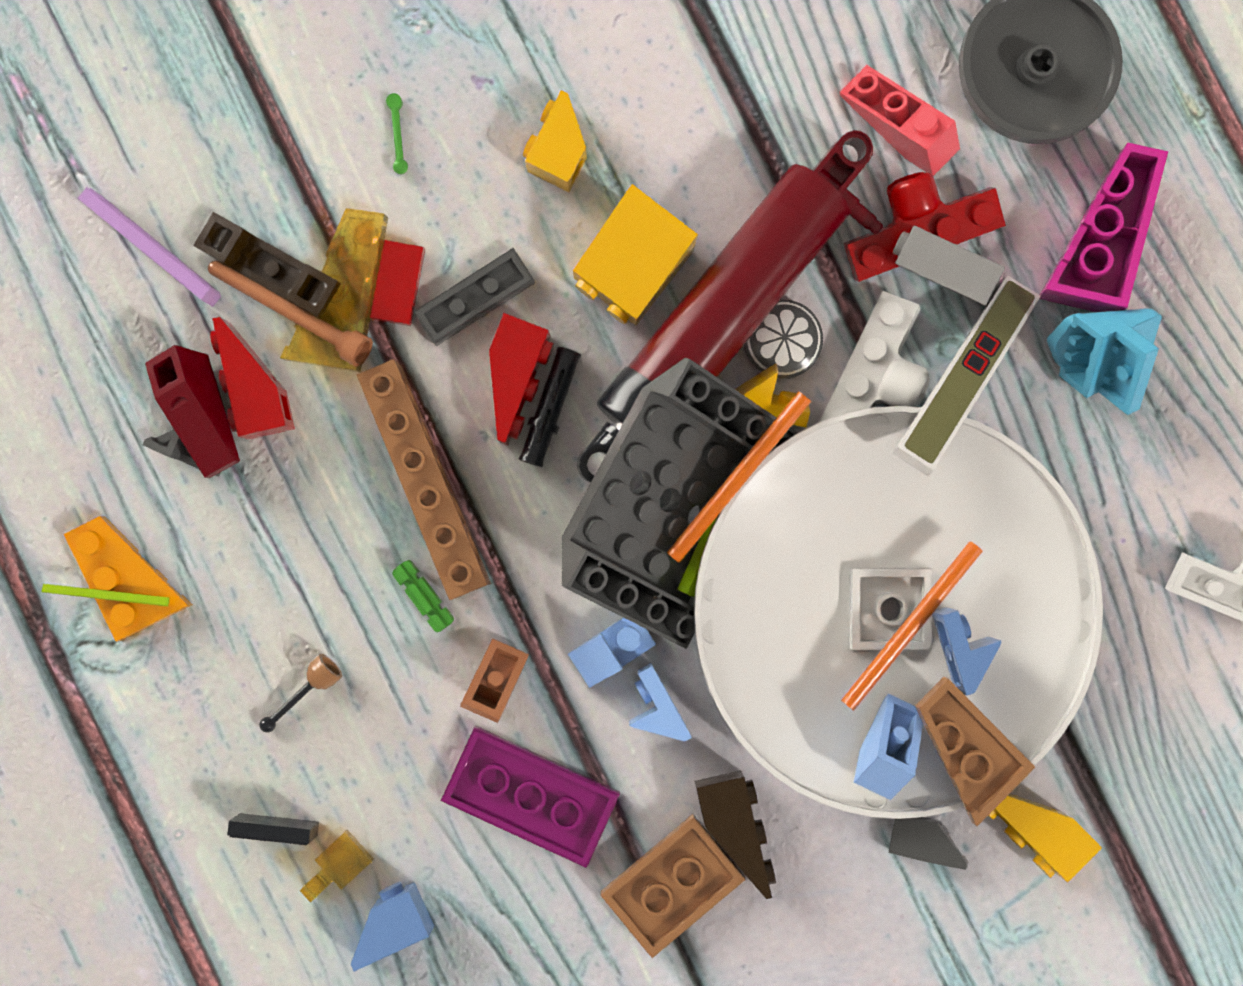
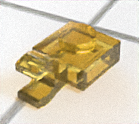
(339, 863)

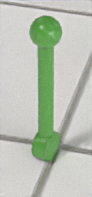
(395, 103)

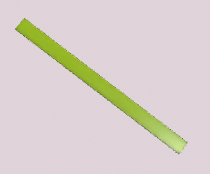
(104, 594)

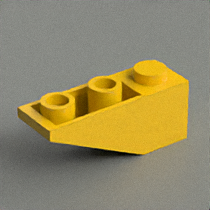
(1055, 837)

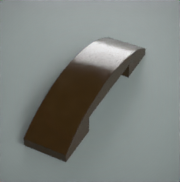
(267, 265)

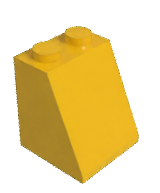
(634, 256)

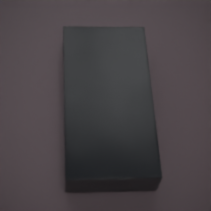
(273, 829)

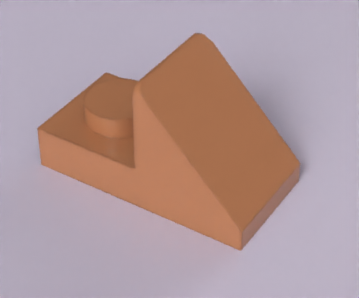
(494, 680)

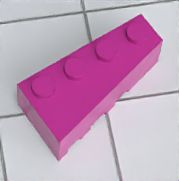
(1108, 243)

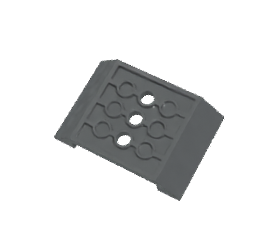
(684, 438)

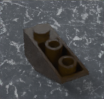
(729, 818)

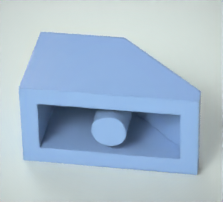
(890, 748)

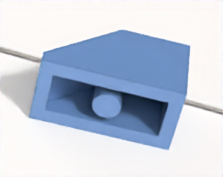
(393, 924)

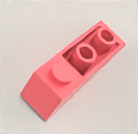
(903, 120)

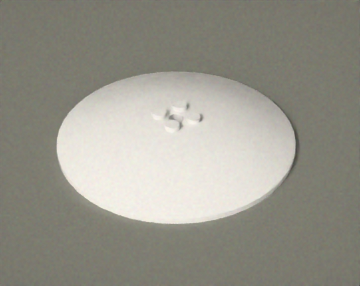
(837, 529)

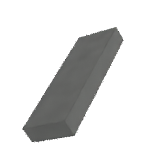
(474, 297)

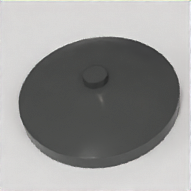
(1040, 67)

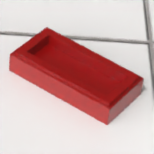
(397, 283)

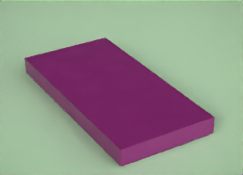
(530, 796)

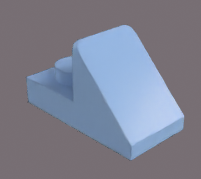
(610, 650)
(664, 716)

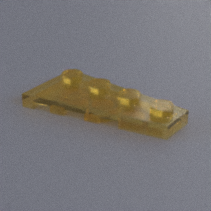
(355, 263)

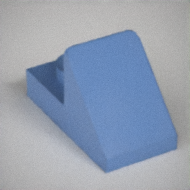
(965, 660)

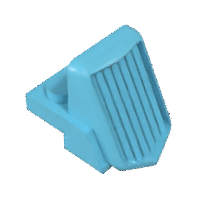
(1108, 354)

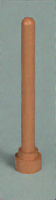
(352, 346)

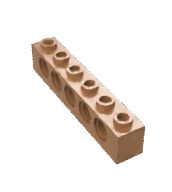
(424, 479)

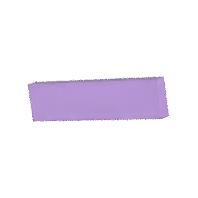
(150, 246)

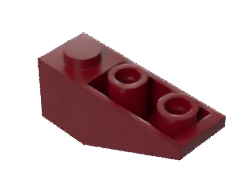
(193, 405)

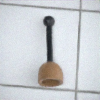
(320, 675)

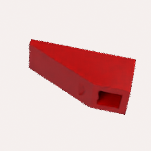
(514, 361)
(255, 394)

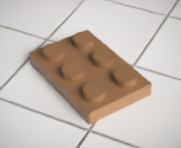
(672, 885)

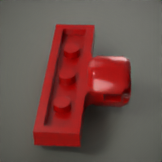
(917, 203)

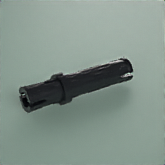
(564, 362)

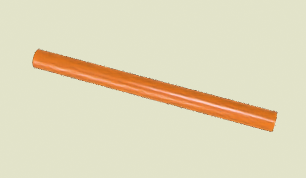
(739, 476)
(911, 625)

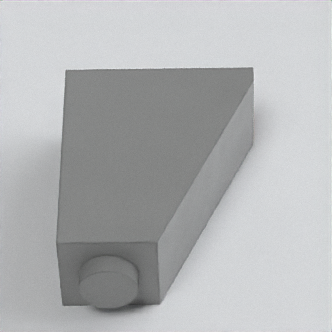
(948, 265)

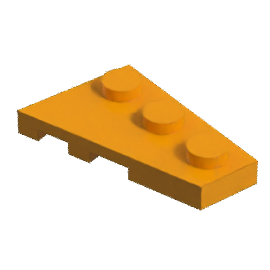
(115, 565)

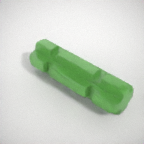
(423, 596)

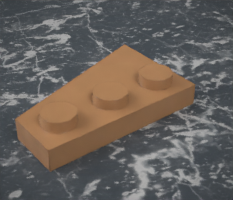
(972, 749)

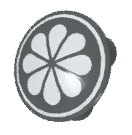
(787, 338)

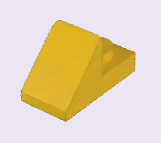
(761, 389)

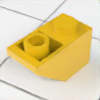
(559, 147)

